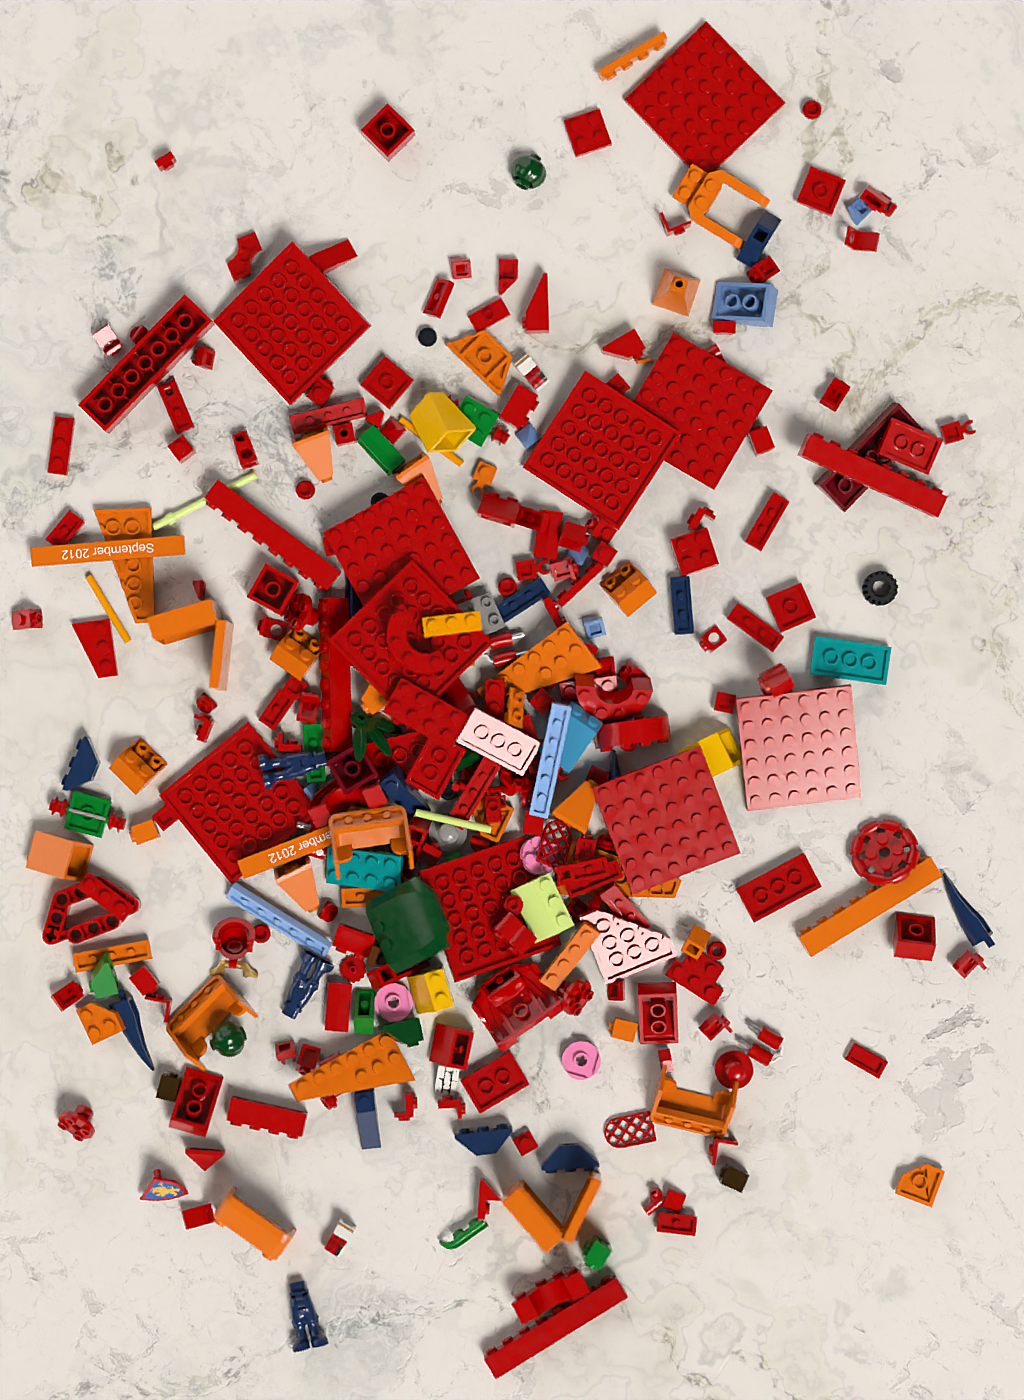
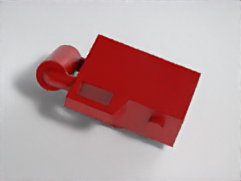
(878, 201)
(493, 805)

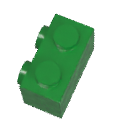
(596, 1253)

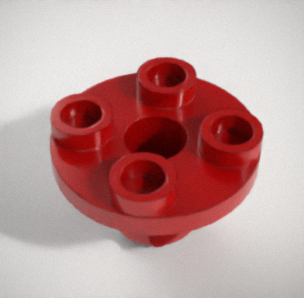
(301, 612)
(514, 782)
(575, 995)
(734, 1067)
(78, 1122)

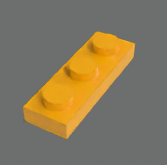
(451, 624)

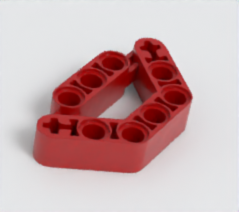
(84, 928)

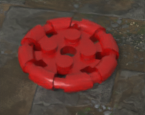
(884, 841)

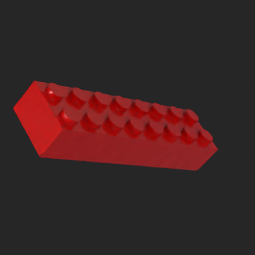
(146, 364)

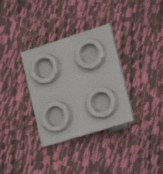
(489, 613)

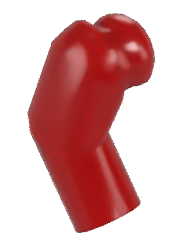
(656, 1199)

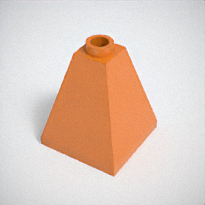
(676, 292)
(316, 452)
(417, 469)
(577, 807)
(299, 883)

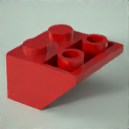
(451, 1046)

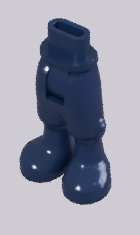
(294, 766)
(303, 988)
(304, 1314)

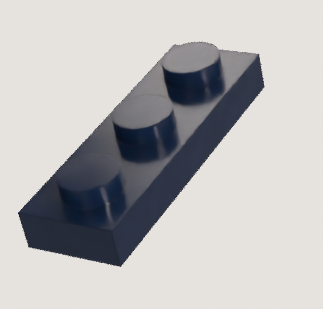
(523, 600)
(682, 605)

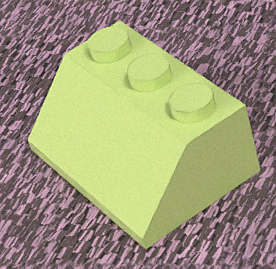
(543, 907)

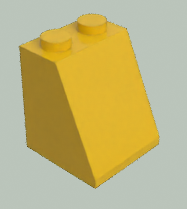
(440, 423)
(719, 751)
(431, 991)

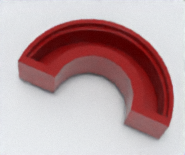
(403, 653)
(775, 681)
(612, 705)
(633, 731)
(332, 800)
(550, 1293)

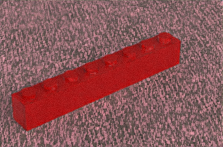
(872, 475)
(273, 535)
(335, 678)
(554, 1327)

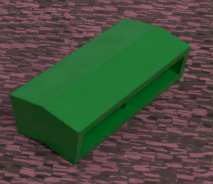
(380, 450)

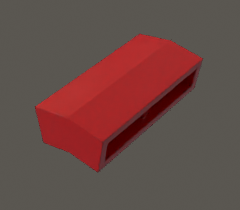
(547, 543)
(338, 1006)

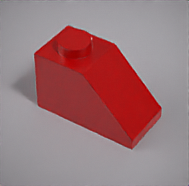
(625, 347)

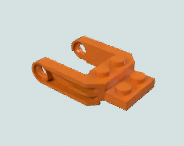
(701, 189)

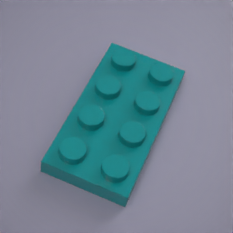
(850, 660)
(367, 870)

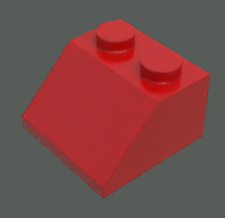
(499, 509)
(914, 937)
(354, 941)

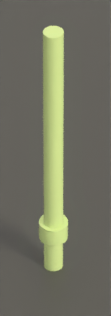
(171, 518)

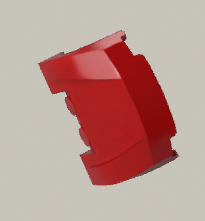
(514, 1003)

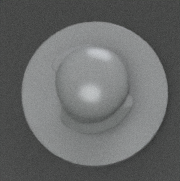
(447, 835)

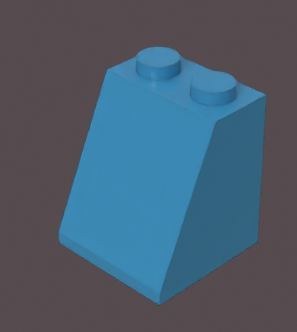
(579, 734)

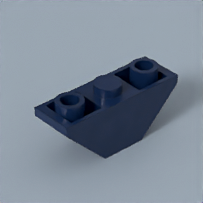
(758, 239)
(83, 765)
(484, 1140)
(569, 1157)

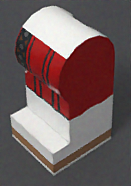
(531, 372)
(339, 1237)

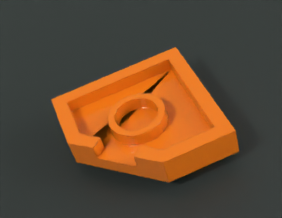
(497, 828)
(100, 1021)
(920, 1184)

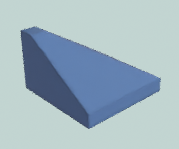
(858, 211)
(528, 436)
(578, 557)
(594, 627)
(311, 790)

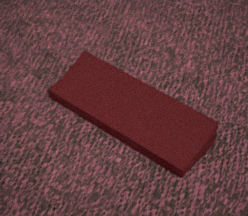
(845, 491)

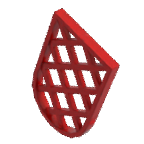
(544, 835)
(630, 1123)

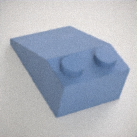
(745, 303)

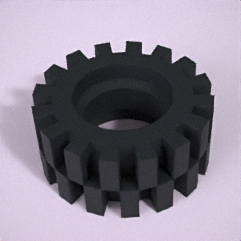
(891, 588)

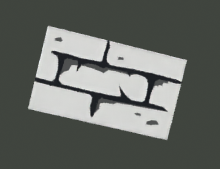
(446, 1081)

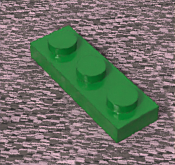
(312, 742)

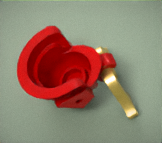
(234, 940)

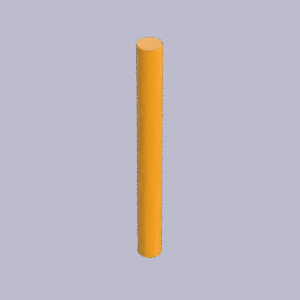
(451, 456)
(108, 608)

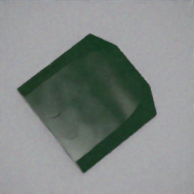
(409, 924)

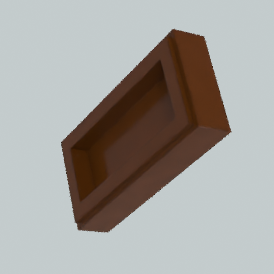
(374, 956)

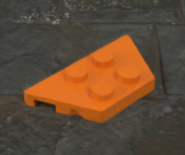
(484, 358)

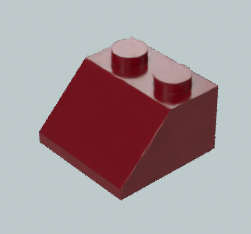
(349, 772)

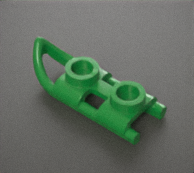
(461, 1237)

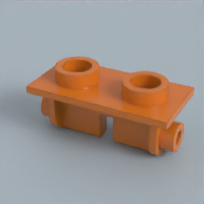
(515, 705)

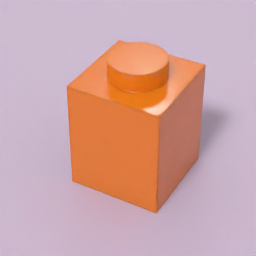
(144, 832)
(695, 942)
(623, 1029)

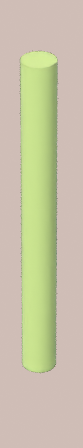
(453, 821)

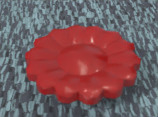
(352, 969)

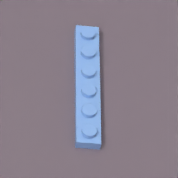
(550, 760)
(279, 920)

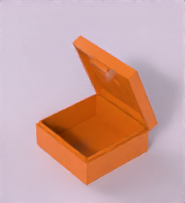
(193, 621)
(540, 1221)

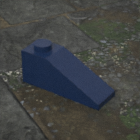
(401, 792)
(367, 1119)

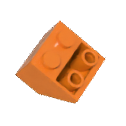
(628, 588)
(296, 653)
(137, 766)

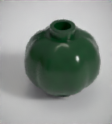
(528, 172)
(228, 1039)

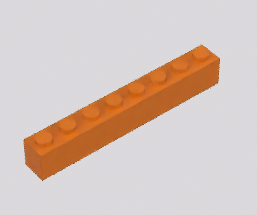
(866, 908)

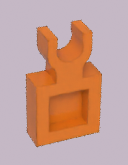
(484, 476)

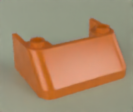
(369, 829)
(201, 1015)
(692, 1110)
(253, 1226)

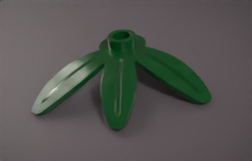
(364, 725)

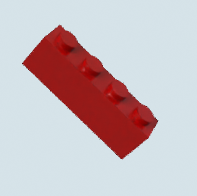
(267, 1116)

